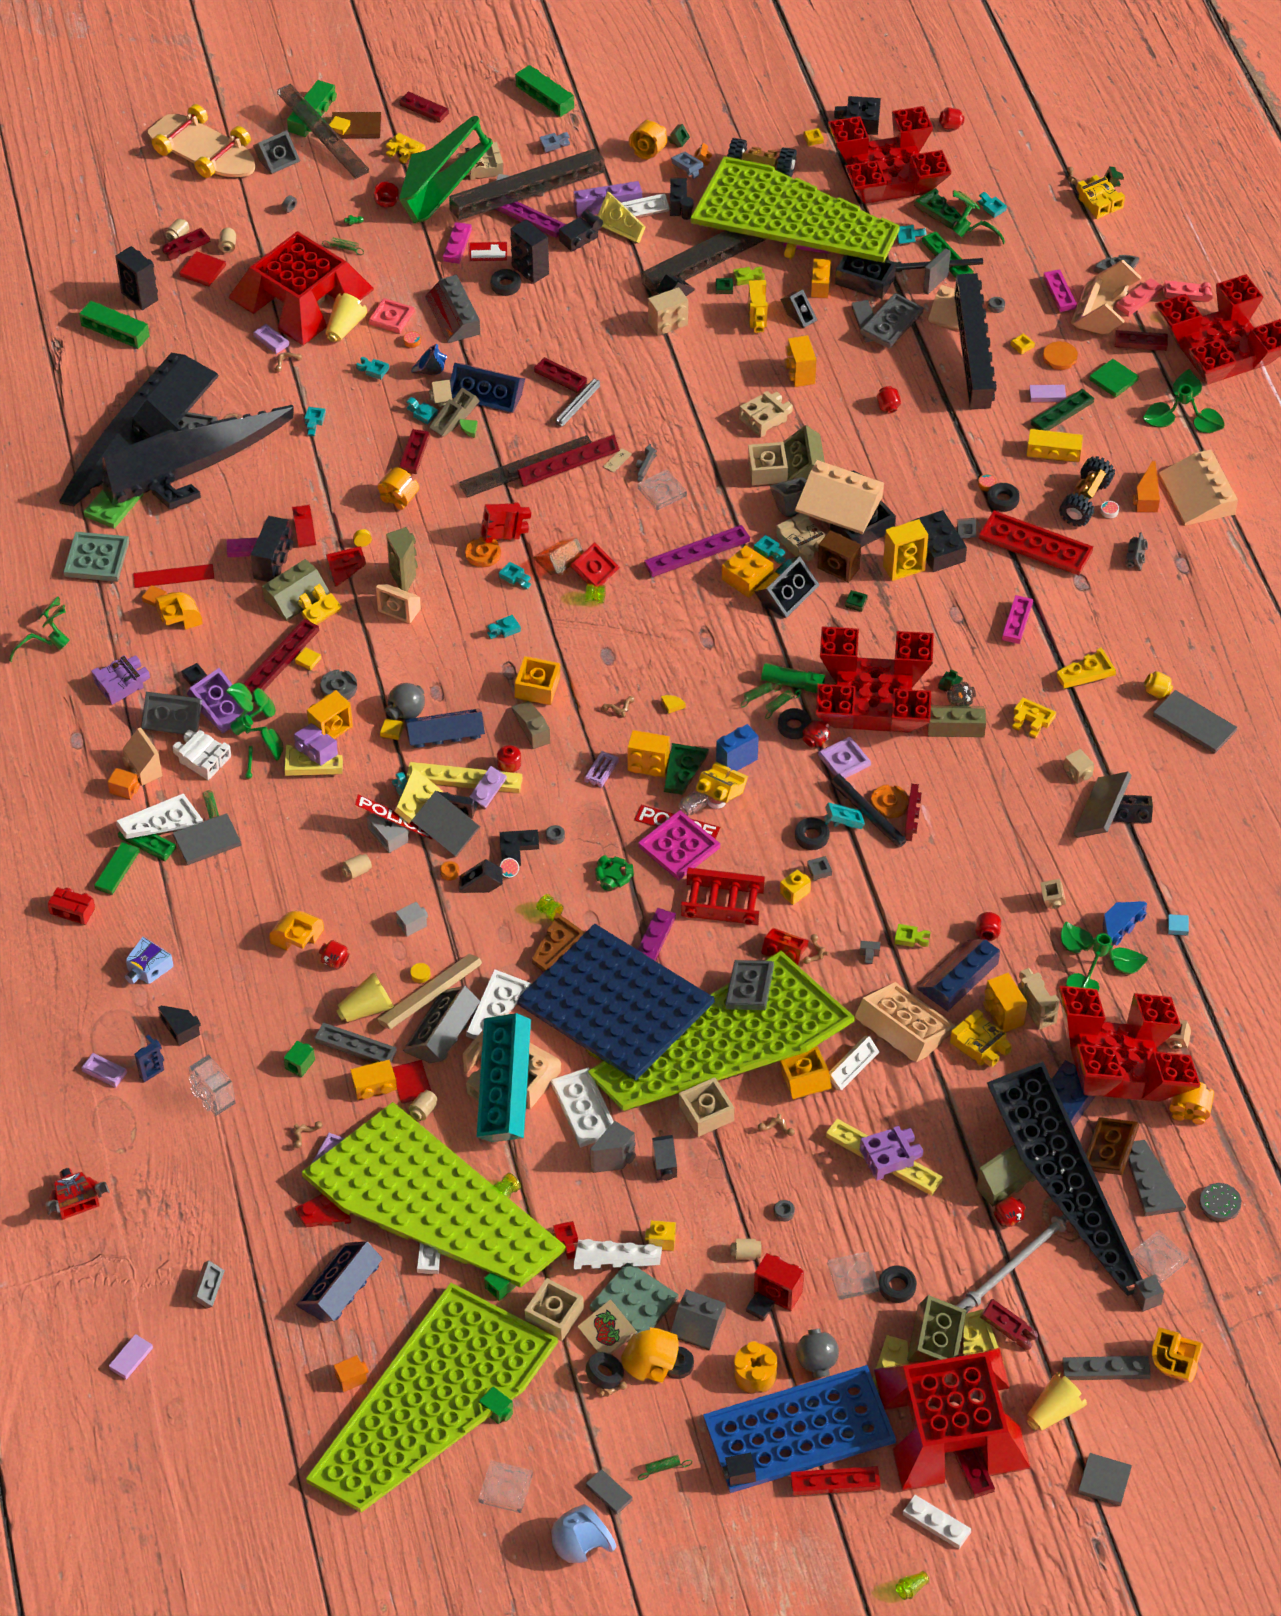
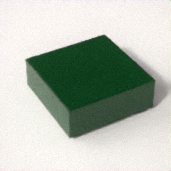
(724, 285)
(856, 600)

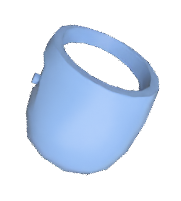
(578, 1533)

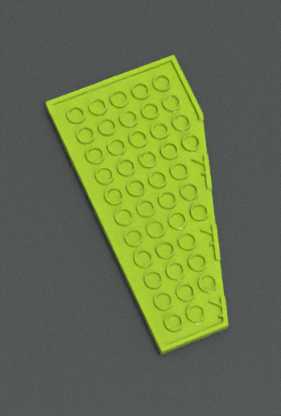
(773, 206)
(735, 1040)
(425, 1192)
(431, 1396)

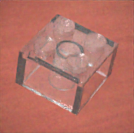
(211, 1085)

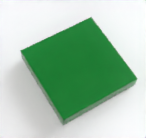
(1114, 377)

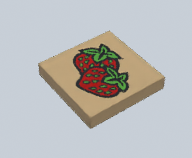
(607, 1328)

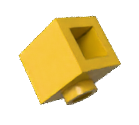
(795, 886)
(661, 1234)

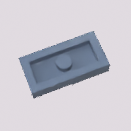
(688, 163)

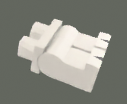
(202, 753)

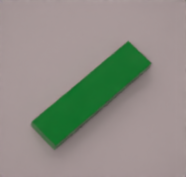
(937, 244)

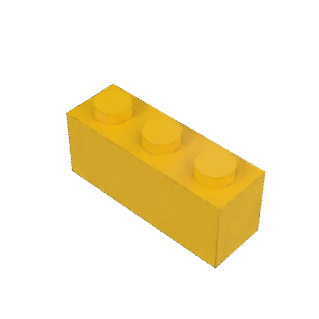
(1054, 445)

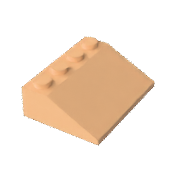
(1199, 488)
(840, 497)
(904, 1021)

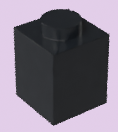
(739, 1469)

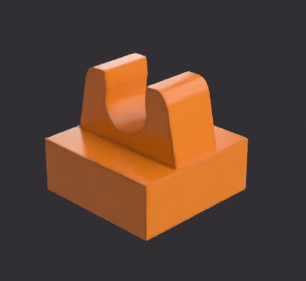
(703, 154)

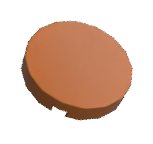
(1060, 355)
(481, 553)
(890, 801)

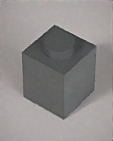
(1148, 1293)

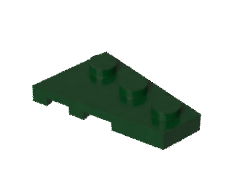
(936, 207)
(683, 766)

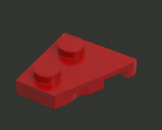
(345, 564)
(320, 1212)

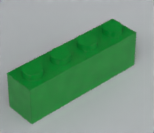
(544, 90)
(320, 98)
(114, 324)

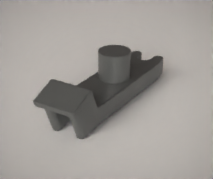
(644, 465)

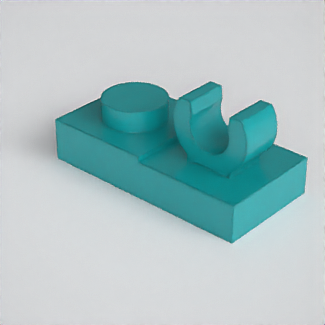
(844, 815)

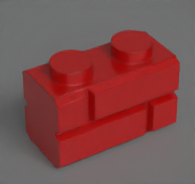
(71, 905)

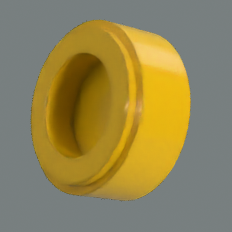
(790, 250)
(362, 538)
(420, 972)

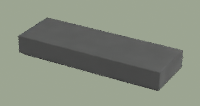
(863, 313)

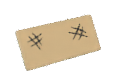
(617, 460)

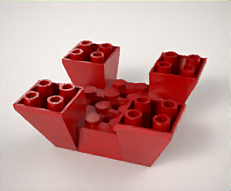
(891, 165)
(298, 276)
(1225, 340)
(852, 700)
(1123, 1058)
(935, 1432)

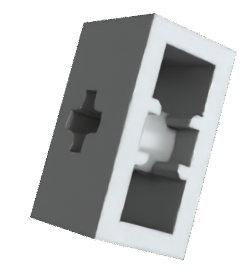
(387, 832)

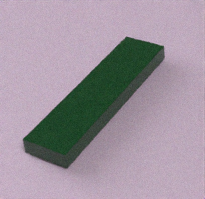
(1062, 411)

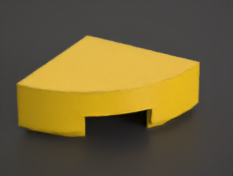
(672, 703)

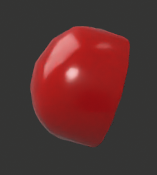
(386, 194)

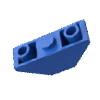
(1122, 919)

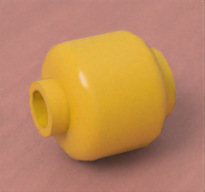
(1158, 684)

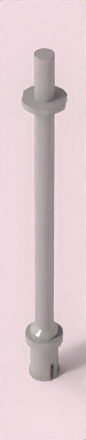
(973, 1298)

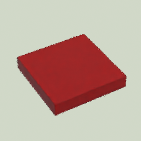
(202, 268)
(594, 566)

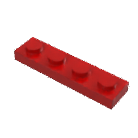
(835, 1480)

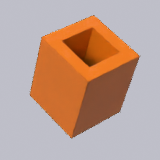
(123, 783)
(351, 1373)

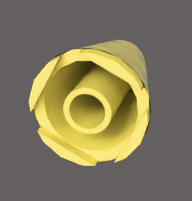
(344, 316)
(365, 1000)
(1055, 1403)

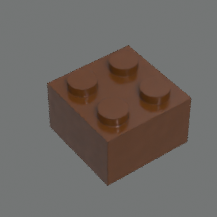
(839, 556)

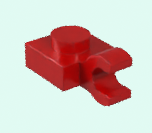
(567, 1235)

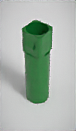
(792, 677)

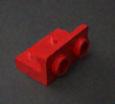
(787, 943)

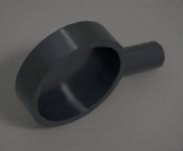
(683, 1365)

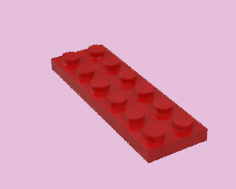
(1036, 542)

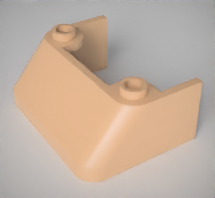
(1099, 295)
(540, 1064)

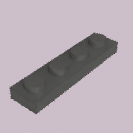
(354, 1044)
(1106, 1368)

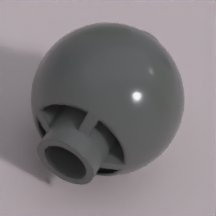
(405, 701)
(817, 1352)

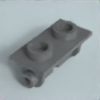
(1136, 551)

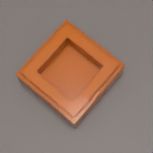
(151, 594)

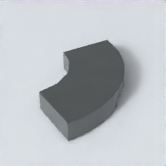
(1132, 261)

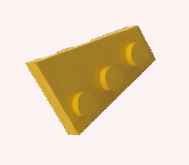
(1089, 669)

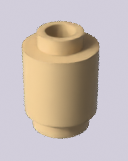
(176, 229)
(227, 240)
(356, 866)
(423, 1105)
(746, 1249)

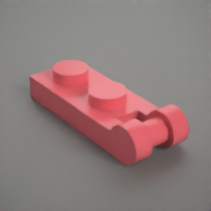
(1195, 292)

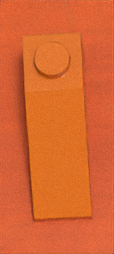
(1147, 492)

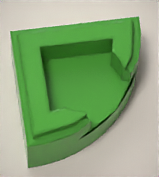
(469, 427)

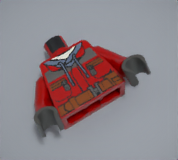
(75, 1194)

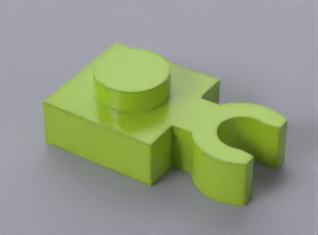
(744, 275)
(908, 936)

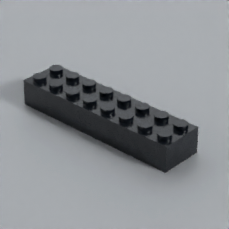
(974, 341)

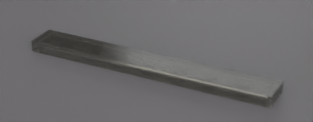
(323, 131)
(509, 472)

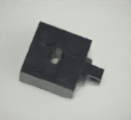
(866, 107)

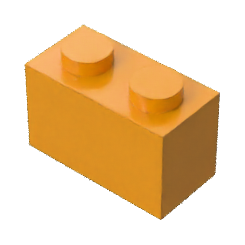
(820, 278)
(373, 1079)

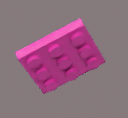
(679, 845)

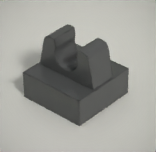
(966, 527)
(819, 868)
(869, 949)

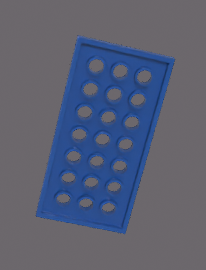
(813, 1434)

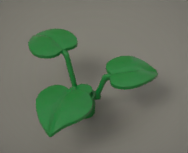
(963, 224)
(1185, 388)
(56, 637)
(243, 723)
(1077, 939)

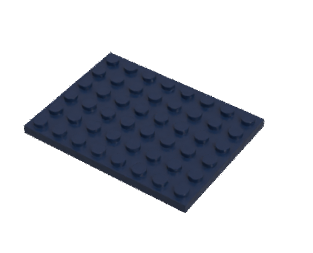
(615, 1001)

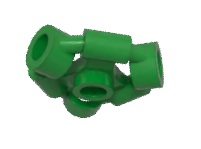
(608, 876)

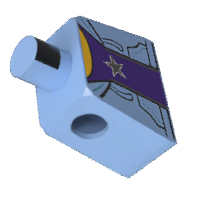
(147, 962)

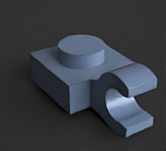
(552, 142)

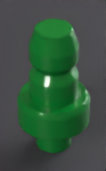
(351, 220)

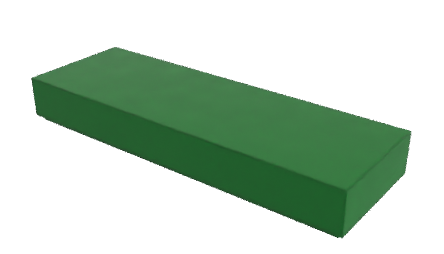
(152, 844)
(117, 868)

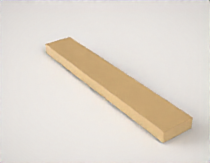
(429, 991)

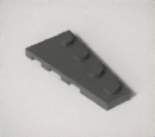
(1152, 1183)

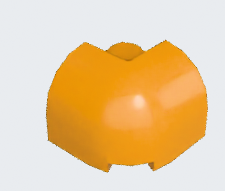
(178, 607)
(296, 929)
(650, 1354)
(1176, 1355)

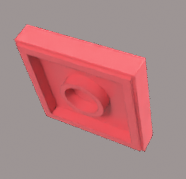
(391, 315)

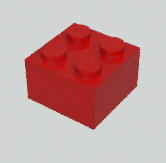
(779, 1281)

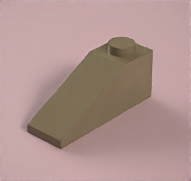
(532, 724)

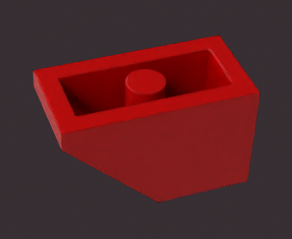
(304, 526)

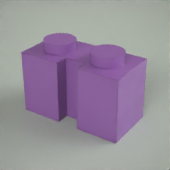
(315, 744)

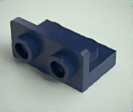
(149, 1059)

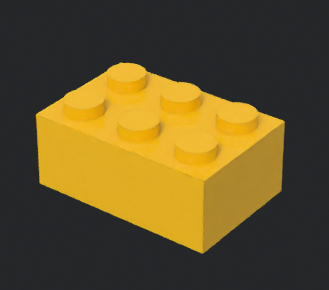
(905, 550)

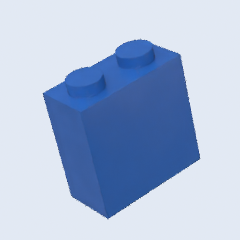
(737, 748)

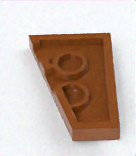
(558, 940)

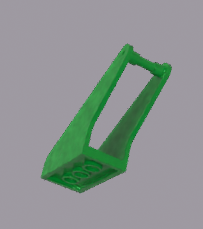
(424, 187)

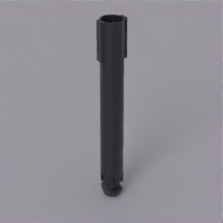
(868, 810)

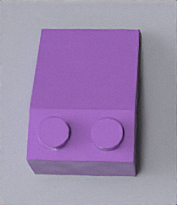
(216, 703)

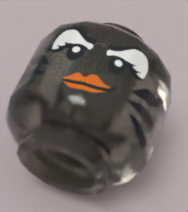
(961, 694)

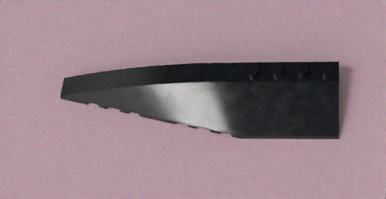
(172, 386)
(185, 452)
(1058, 1162)

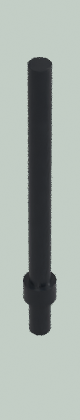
(921, 265)

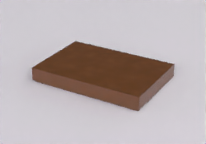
(361, 124)
(1111, 1145)

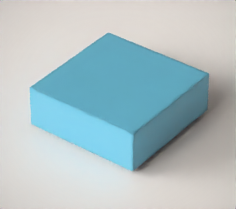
(1178, 924)

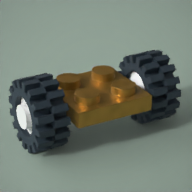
(785, 160)
(1075, 505)

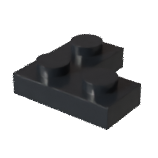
(175, 497)
(515, 841)

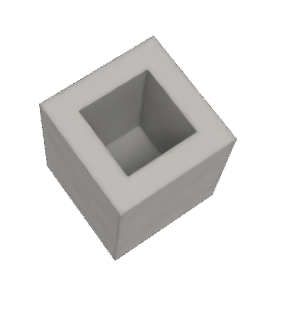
(412, 918)

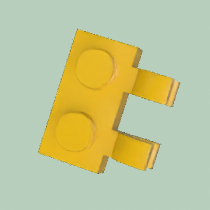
(405, 146)
(322, 609)
(1033, 712)

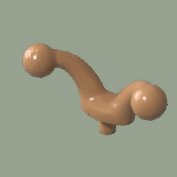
(1072, 179)
(282, 356)
(630, 699)
(822, 952)
(781, 1122)
(318, 1125)
(606, 1392)

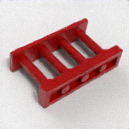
(728, 881)

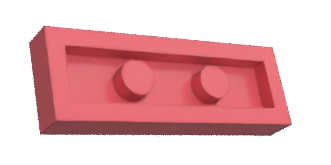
(1139, 297)

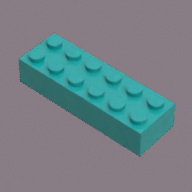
(503, 1078)

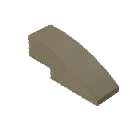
(453, 411)

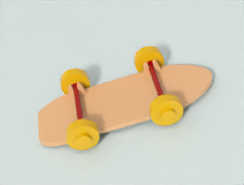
(203, 146)

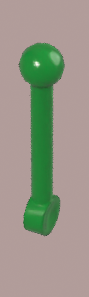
(248, 775)

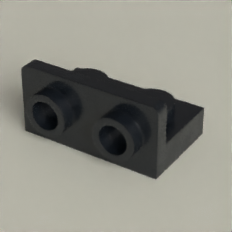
(465, 804)
(1135, 809)

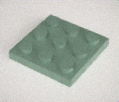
(96, 556)
(637, 1297)

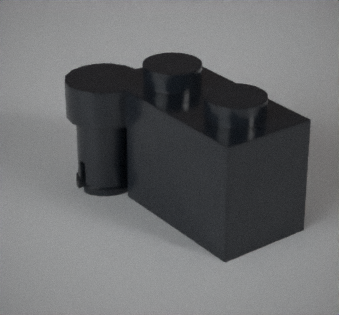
(679, 198)
(580, 231)

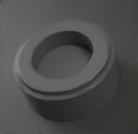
(289, 203)
(996, 304)
(555, 834)
(784, 1210)

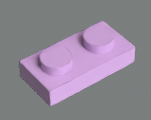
(488, 787)

